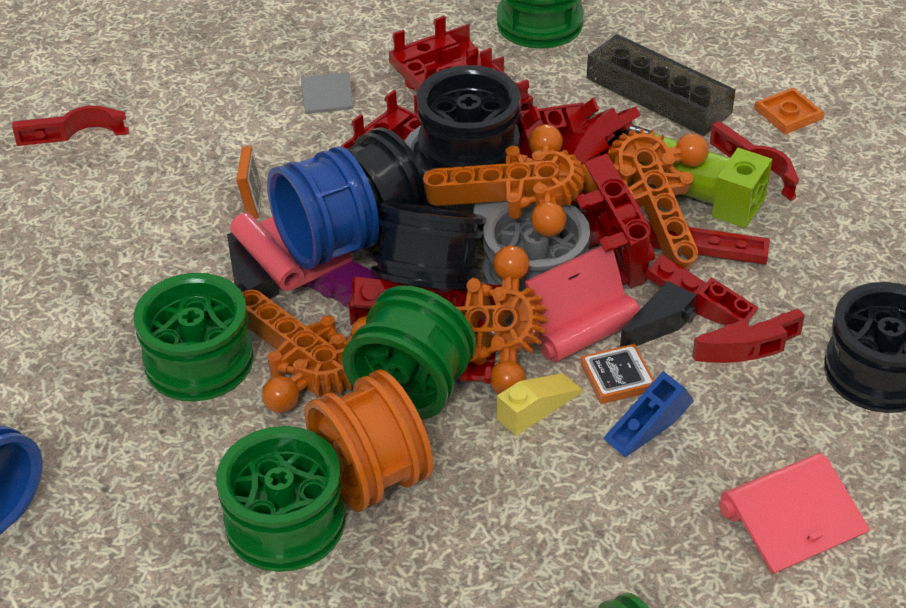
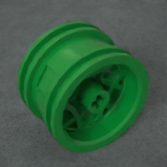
(194, 336)
(417, 342)
(281, 498)

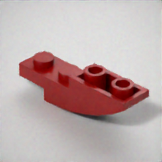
(595, 132)
(367, 290)
(713, 298)
(743, 343)

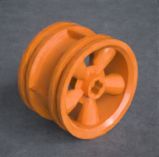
(374, 438)

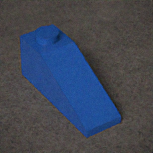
(650, 415)

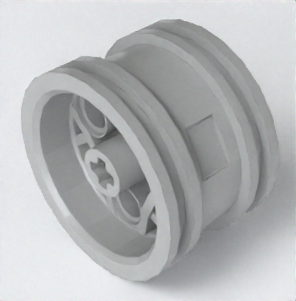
(542, 251)

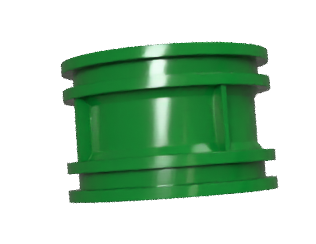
(540, 22)

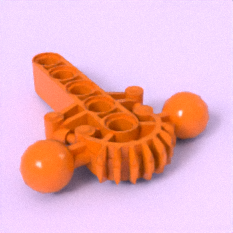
(641, 147)
(545, 179)
(510, 265)
(306, 351)

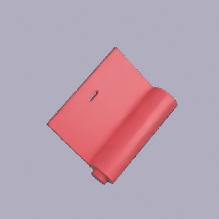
(267, 248)
(583, 306)
(795, 505)

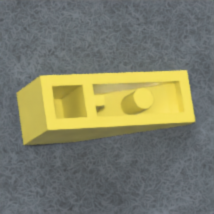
(534, 400)

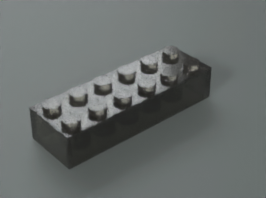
(660, 84)

